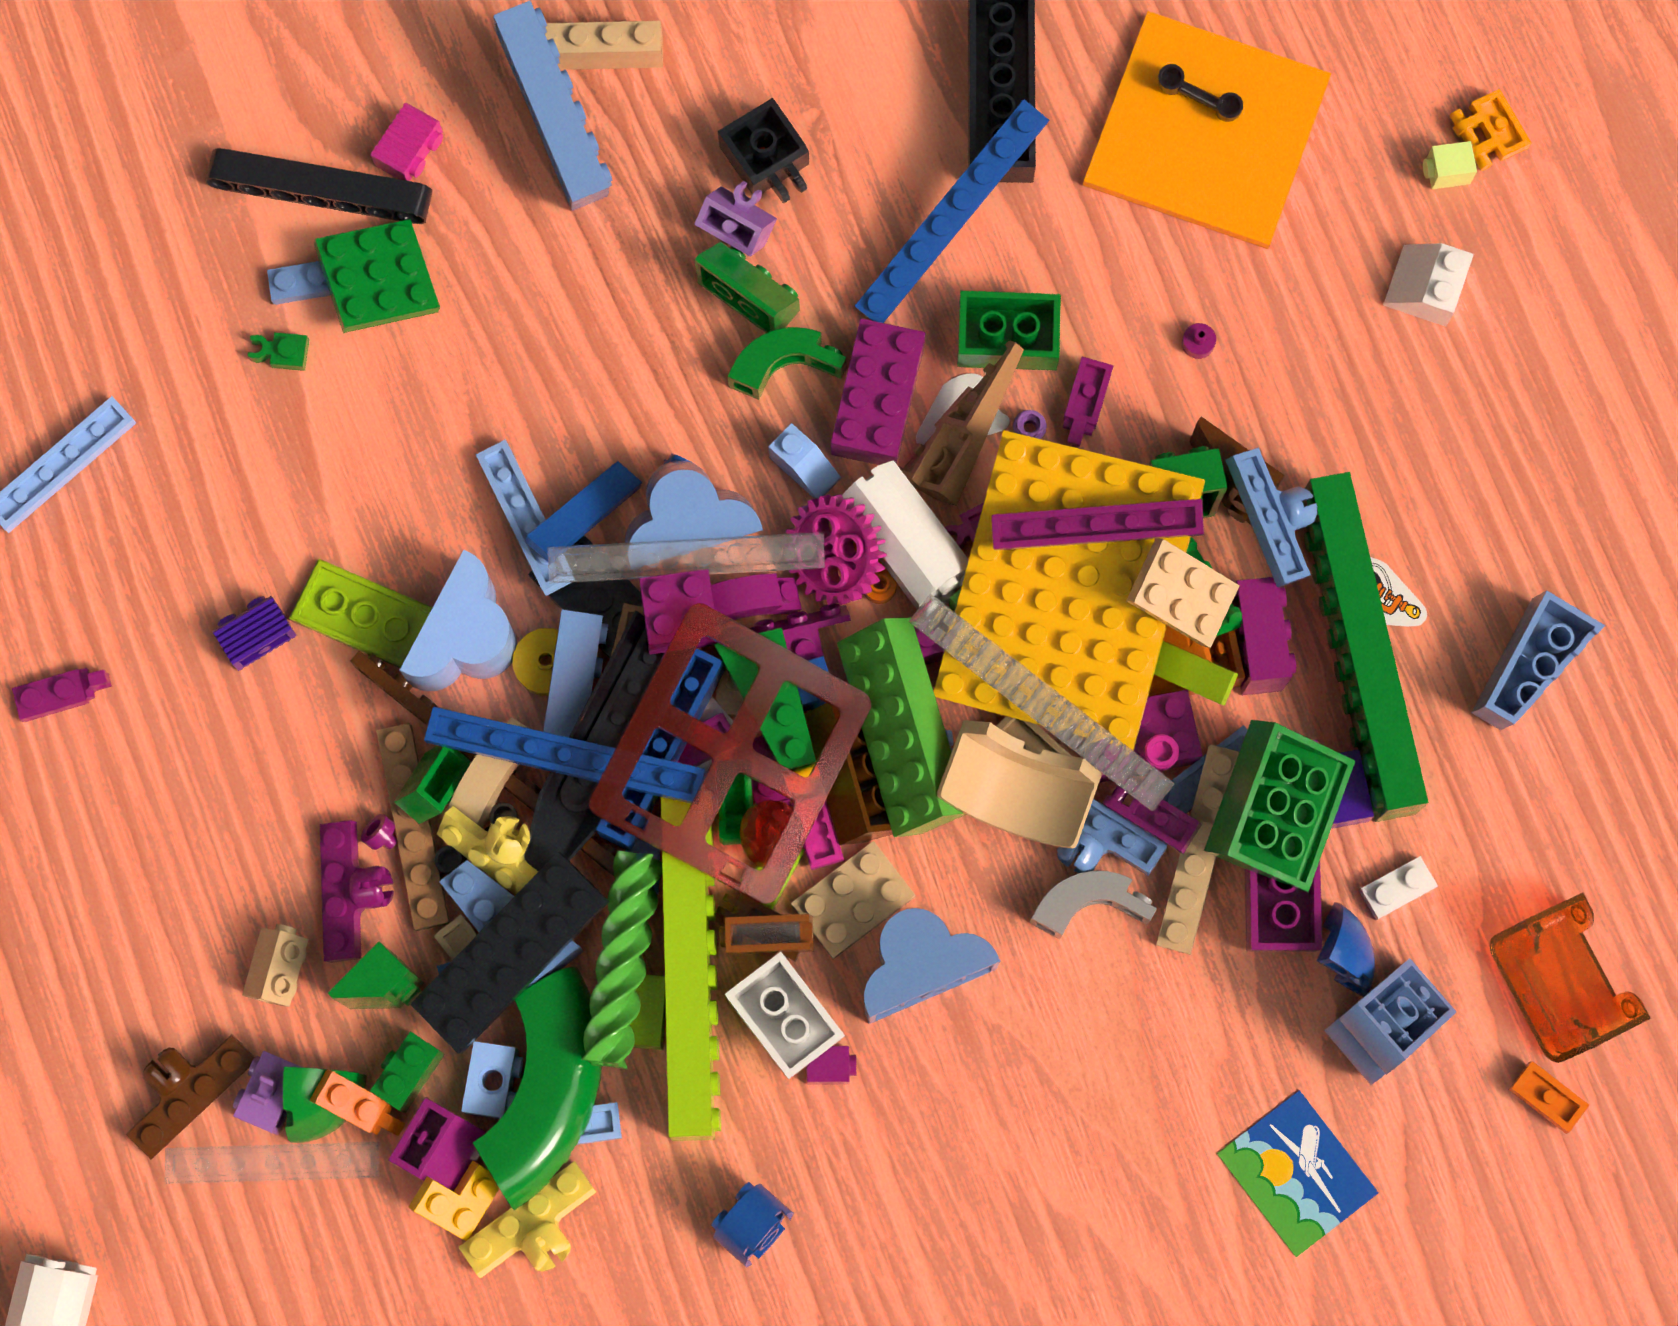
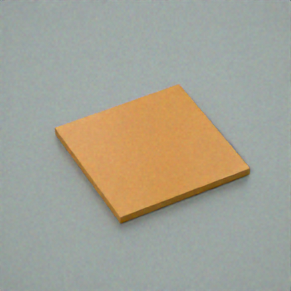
(1186, 159)

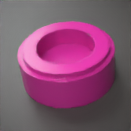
(1161, 751)

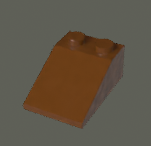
(1212, 437)

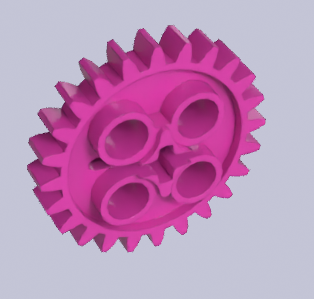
(855, 567)

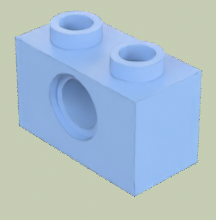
(485, 1060)

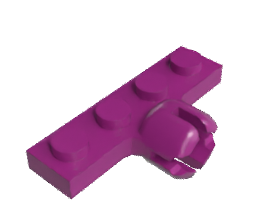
(347, 890)

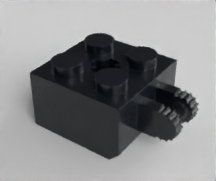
(783, 152)

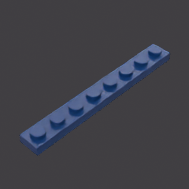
(952, 212)
(558, 754)

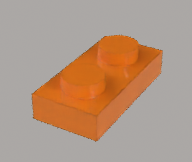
(1549, 1097)

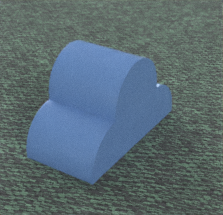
(689, 507)
(922, 962)
(1390, 1022)

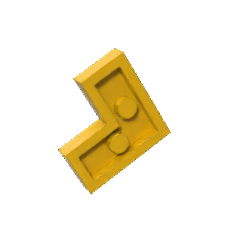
(457, 1209)

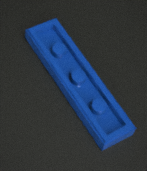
(584, 510)

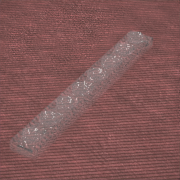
(658, 558)

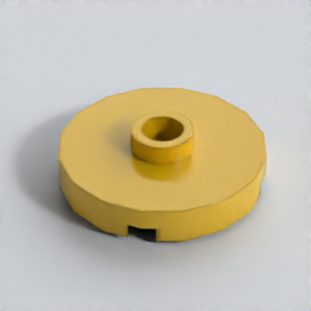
(527, 659)

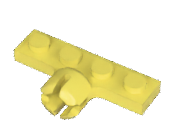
(495, 852)
(531, 1226)

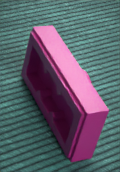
(822, 842)

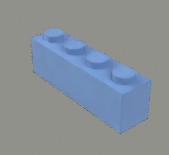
(573, 669)

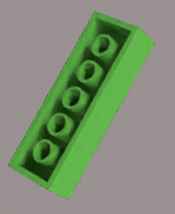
(903, 724)

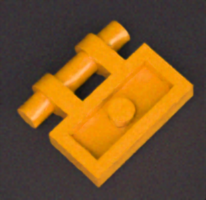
(1498, 124)

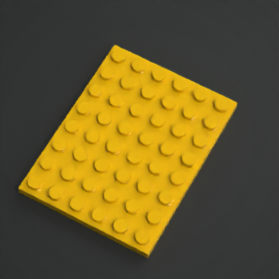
(1067, 604)

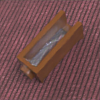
(767, 934)

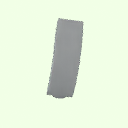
(1085, 890)

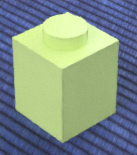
(1450, 165)

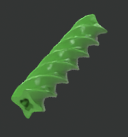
(620, 964)

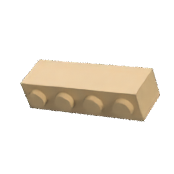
(608, 44)

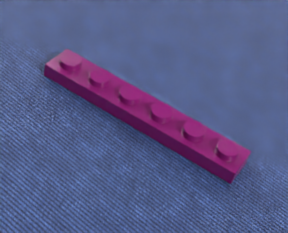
(1098, 524)

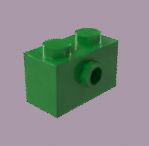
(432, 783)
(406, 1072)

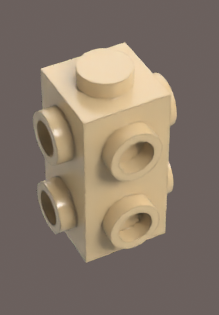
(276, 965)

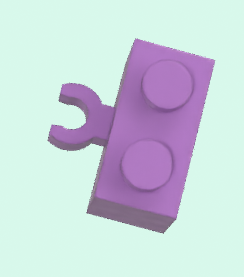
(736, 219)
(263, 1097)

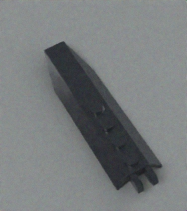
(562, 810)

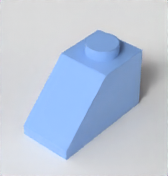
(803, 462)

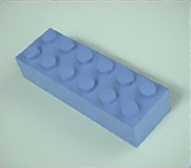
(551, 105)

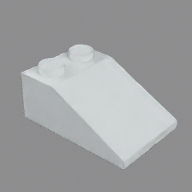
(784, 1015)

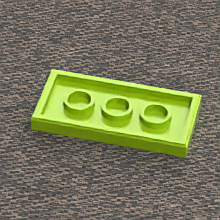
(360, 613)

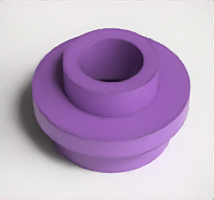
(1033, 417)

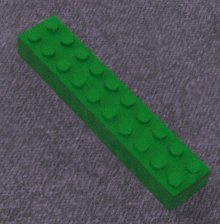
(1363, 650)

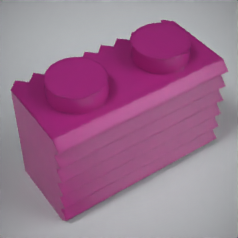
(407, 143)

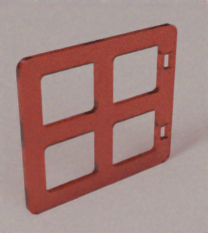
(731, 752)

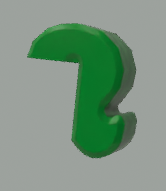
(733, 809)

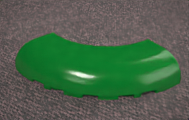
(554, 1092)

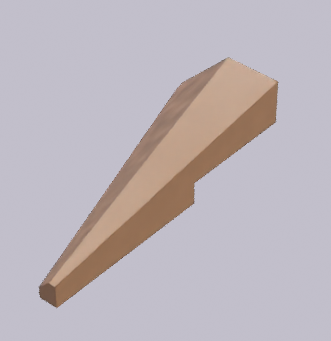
(949, 455)

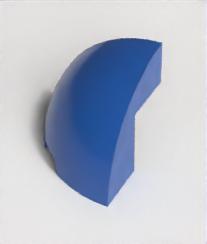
(1348, 950)

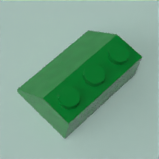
(746, 287)
(378, 982)

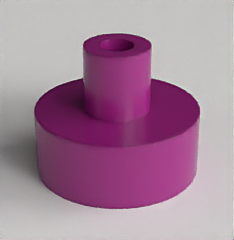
(1199, 341)
(379, 833)

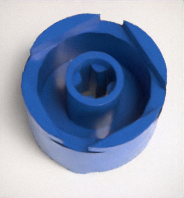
(751, 1223)

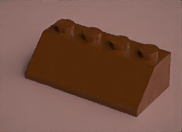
(855, 795)

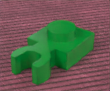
(284, 352)

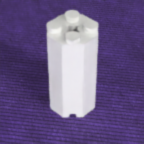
(917, 545)
(51, 1293)

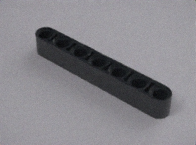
(318, 186)

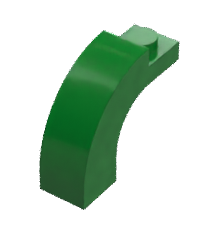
(777, 350)

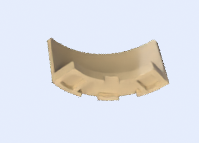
(1017, 789)

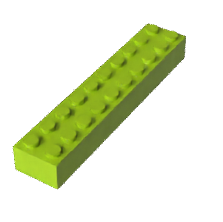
(688, 993)

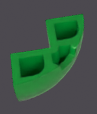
(304, 1118)

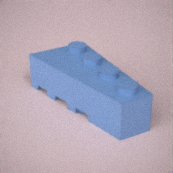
(1536, 655)
(484, 898)

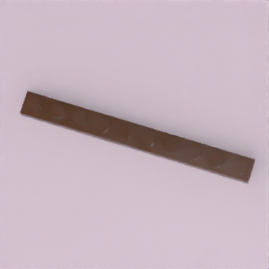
(421, 708)

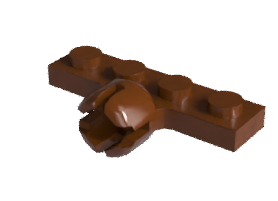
(186, 1091)

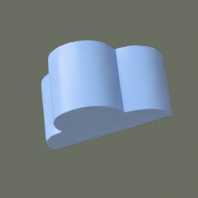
(462, 632)

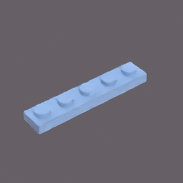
(63, 462)
(518, 505)

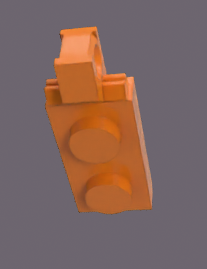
(355, 1104)

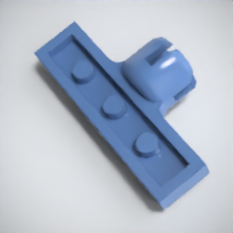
(1273, 515)
(1112, 834)

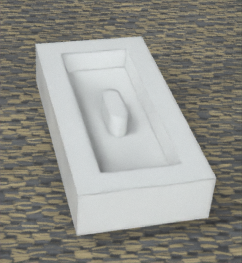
(1398, 888)

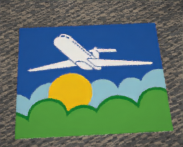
(1297, 1173)

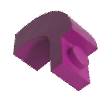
(756, 596)

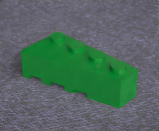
(785, 723)

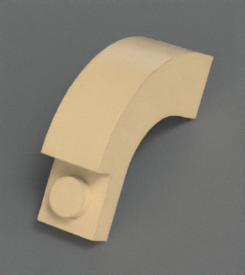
(482, 785)

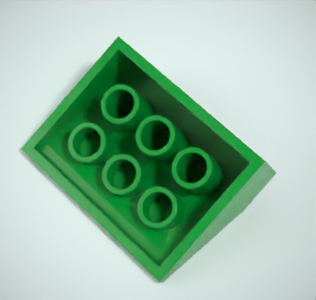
(1279, 804)

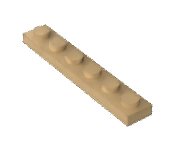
(1196, 865)

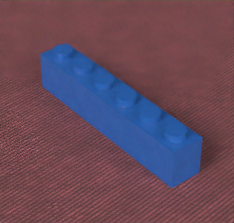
(690, 697)

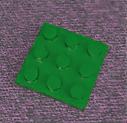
(376, 275)

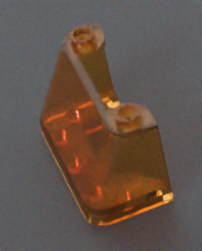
(1562, 982)

